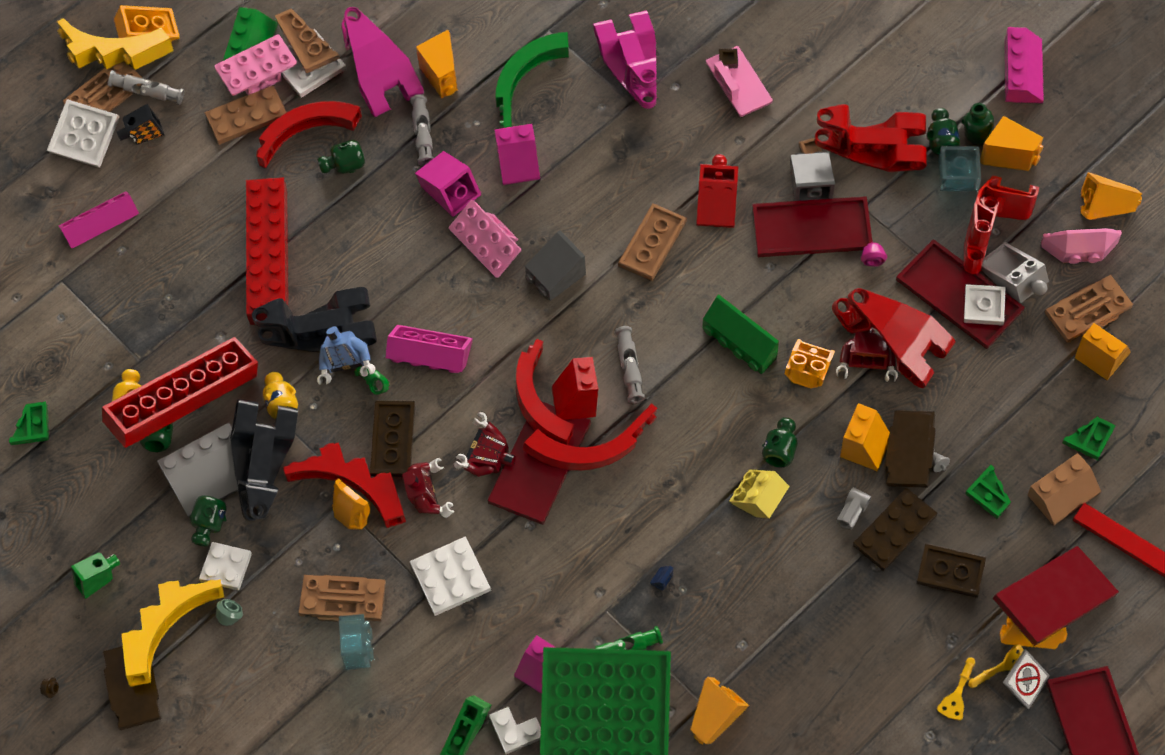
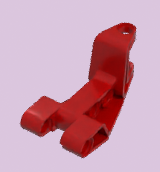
(877, 145)
(991, 203)
(902, 327)

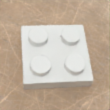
(984, 304)
(225, 564)

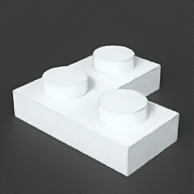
(514, 736)

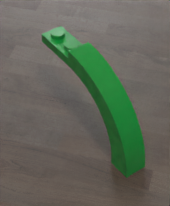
(525, 59)

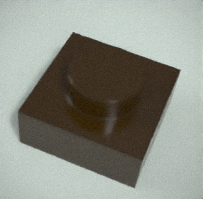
(729, 57)

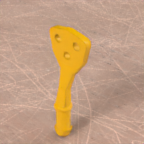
(1005, 665)
(956, 696)

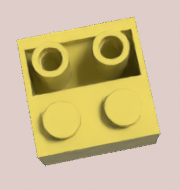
(759, 493)

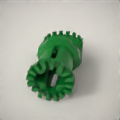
(371, 381)

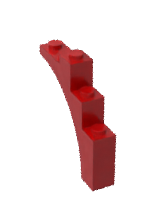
(355, 473)

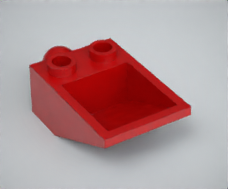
(717, 193)

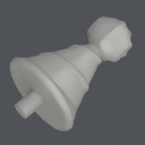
(939, 462)

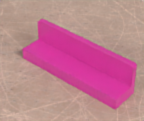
(99, 219)

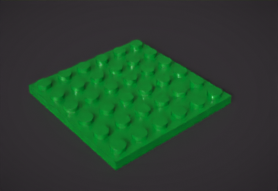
(605, 702)

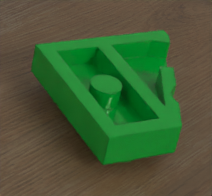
(32, 425)
(1091, 438)
(989, 493)

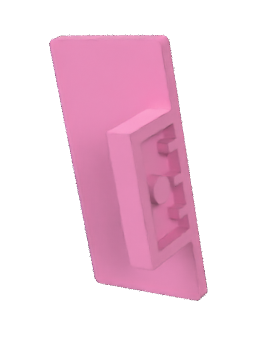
(256, 66)
(740, 84)
(486, 238)

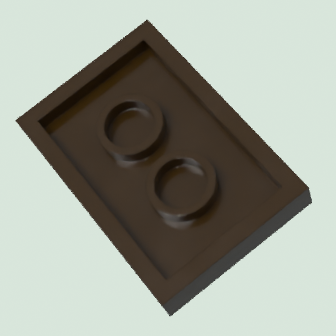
(951, 570)

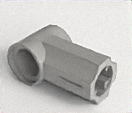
(854, 505)

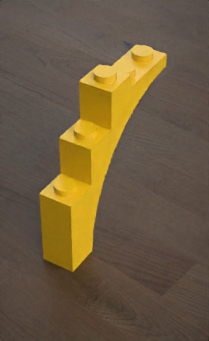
(112, 51)
(156, 620)

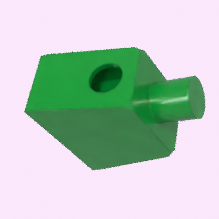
(93, 573)

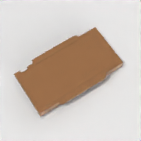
(98, 93)
(1095, 303)
(338, 596)

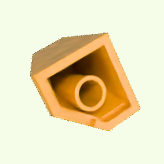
(1107, 197)
(1012, 635)
(715, 711)

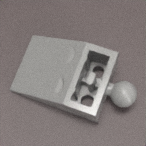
(1016, 272)

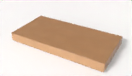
(652, 242)

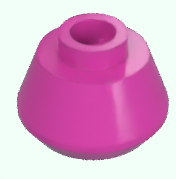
(873, 255)

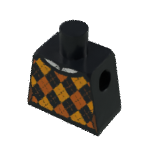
(141, 125)

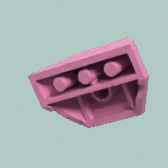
(1081, 245)

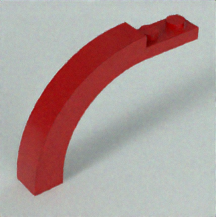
(588, 458)

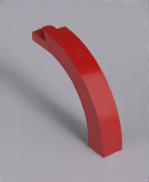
(302, 118)
(530, 405)

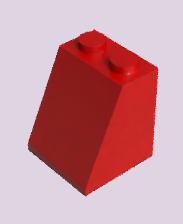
(576, 390)

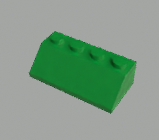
(249, 30)
(740, 335)

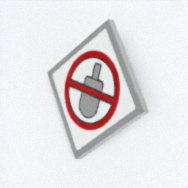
(1026, 679)

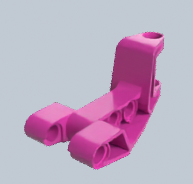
(631, 55)
(377, 62)

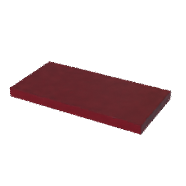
(811, 226)
(941, 282)
(530, 484)
(1055, 595)
(1091, 714)

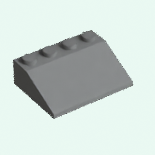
(201, 468)

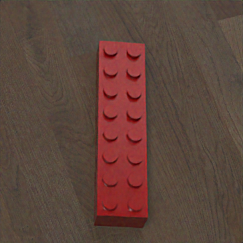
(266, 243)
(179, 392)

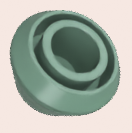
(228, 612)

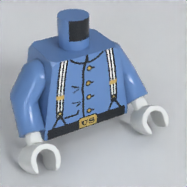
(341, 353)

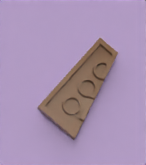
(306, 44)

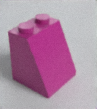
(517, 154)
(448, 182)

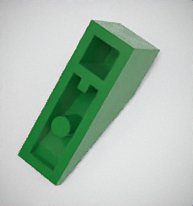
(466, 726)

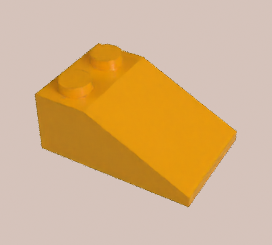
(136, 20)

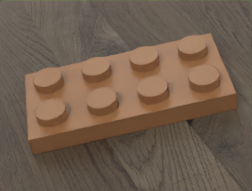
(245, 114)

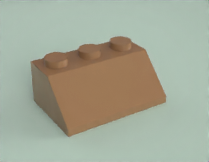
(1064, 489)

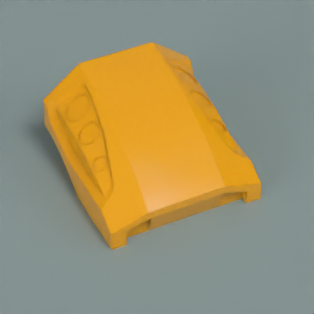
(808, 364)
(349, 507)

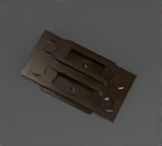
(910, 448)
(131, 704)

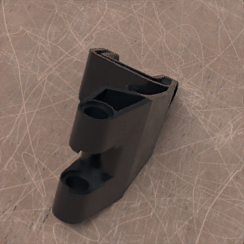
(309, 330)
(258, 454)

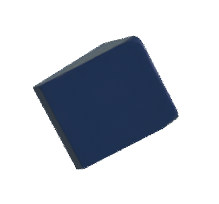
(662, 577)

